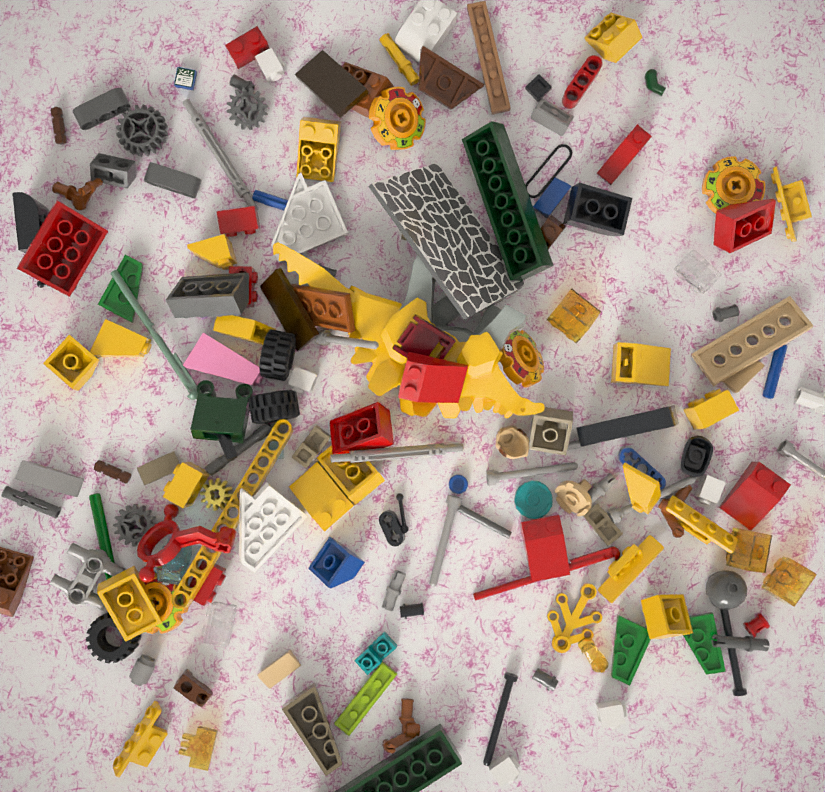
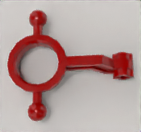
(219, 541)

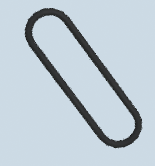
(559, 146)

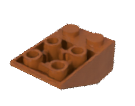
(372, 81)
(13, 579)

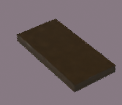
(331, 83)
(289, 308)

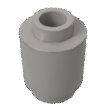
(142, 670)

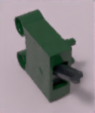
(221, 417)

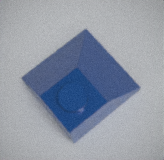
(335, 564)

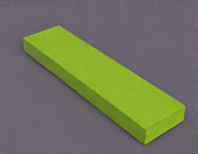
(365, 698)

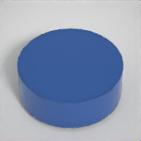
(458, 484)

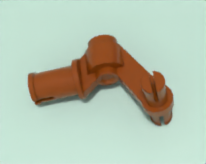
(79, 198)
(677, 529)
(409, 727)

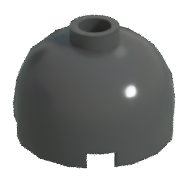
(726, 589)

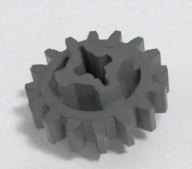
(248, 117)
(138, 517)

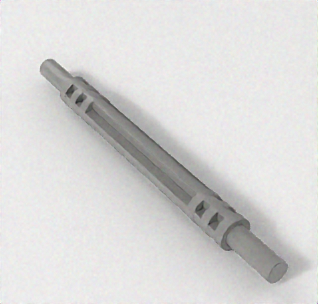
(219, 154)
(396, 452)

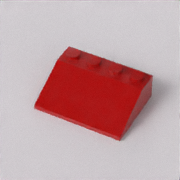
(62, 249)

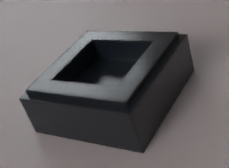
(538, 87)

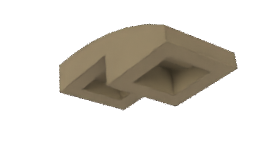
(311, 446)
(158, 468)
(602, 524)

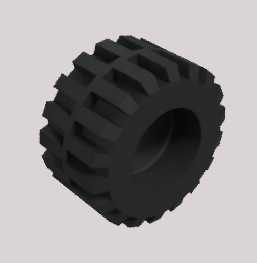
(277, 355)
(274, 406)
(100, 645)

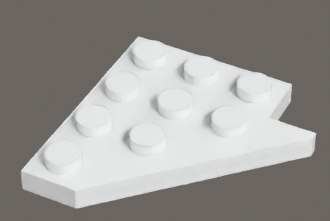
(309, 218)
(265, 524)

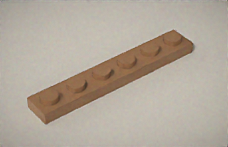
(488, 57)

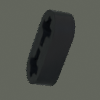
(387, 529)

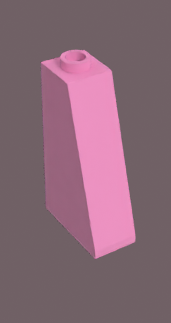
(218, 360)

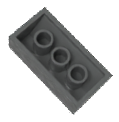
(210, 295)

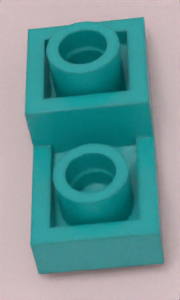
(376, 653)

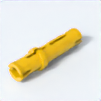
(404, 65)

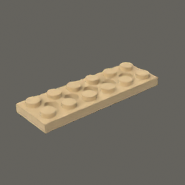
(751, 353)

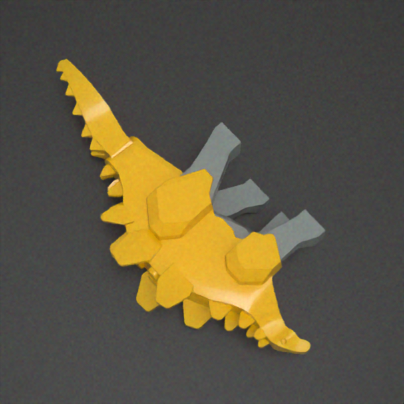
(386, 319)

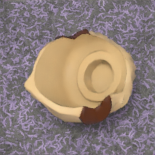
(512, 442)

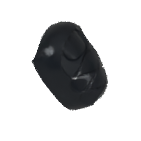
(696, 456)

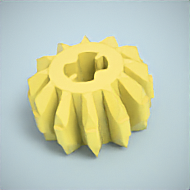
(215, 486)

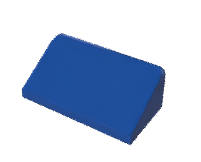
(552, 197)

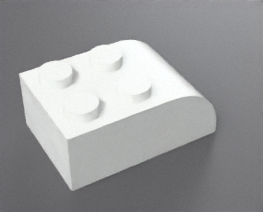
(425, 27)

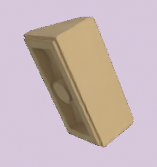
(740, 379)
(279, 669)

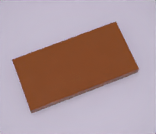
(327, 307)

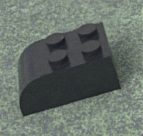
(597, 210)
(28, 218)

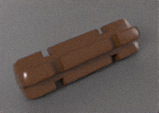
(58, 125)
(112, 471)

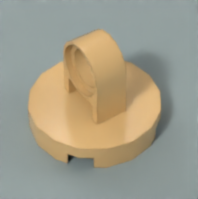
(574, 497)

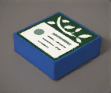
(185, 78)

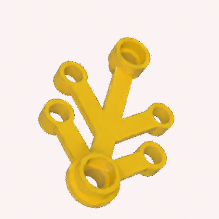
(572, 620)

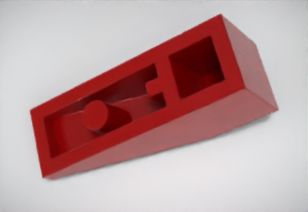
(624, 154)

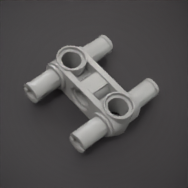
(86, 576)

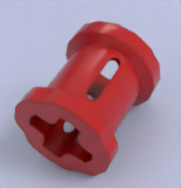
(756, 625)

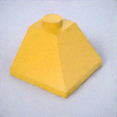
(643, 489)

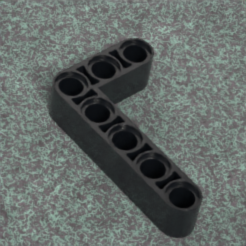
(627, 426)

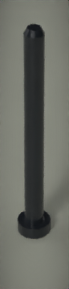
(510, 679)
(739, 690)

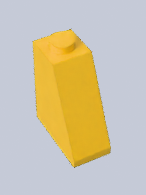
(242, 328)
(119, 342)

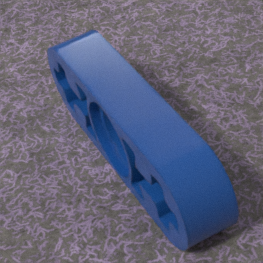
(634, 455)

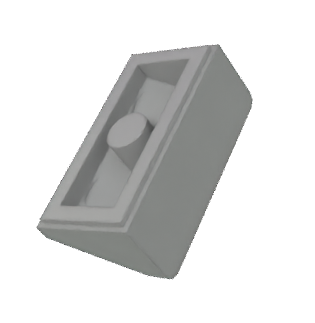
(551, 117)

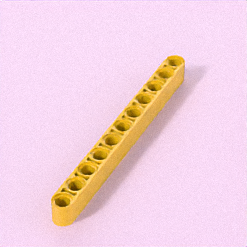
(224, 518)

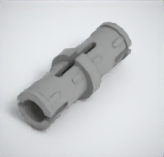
(600, 488)
(393, 590)

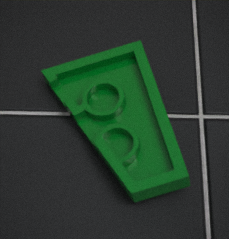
(113, 297)
(700, 643)
(629, 648)

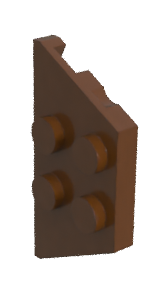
(444, 80)

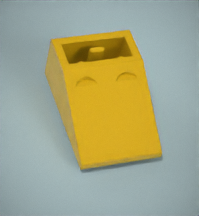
(318, 148)
(640, 364)

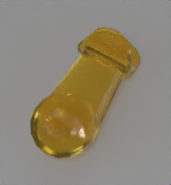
(594, 656)

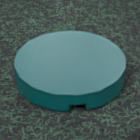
(533, 499)

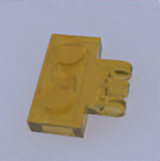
(199, 747)

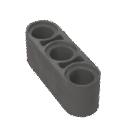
(101, 108)
(172, 180)

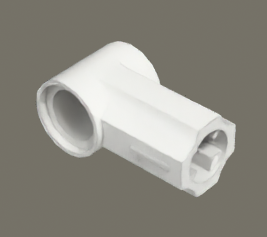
(810, 399)

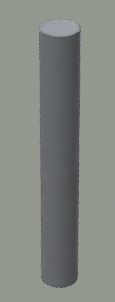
(484, 521)

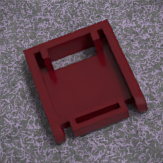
(422, 339)

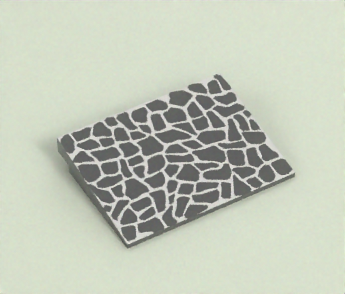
(447, 238)

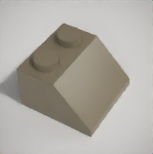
(551, 431)

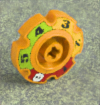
(397, 118)
(730, 172)
(521, 359)
(169, 615)

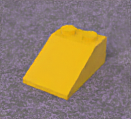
(354, 478)
(321, 496)
(129, 603)

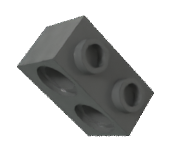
(113, 170)

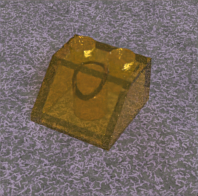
(573, 316)
(751, 551)
(788, 581)

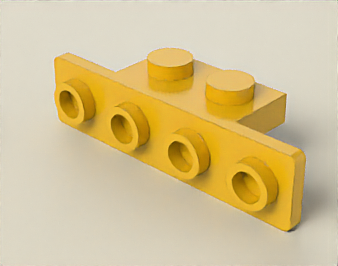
(793, 201)
(700, 526)
(629, 567)
(143, 742)

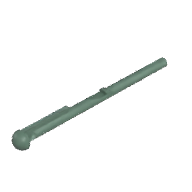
(173, 359)

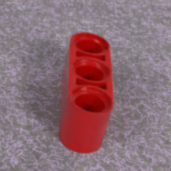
(585, 74)

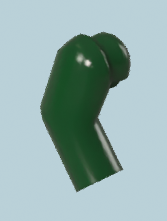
(652, 82)

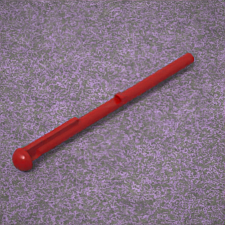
(576, 563)

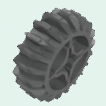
(132, 143)

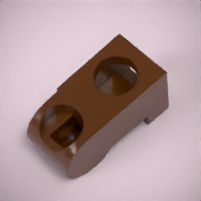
(193, 689)

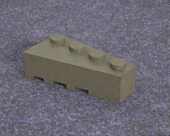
(311, 723)

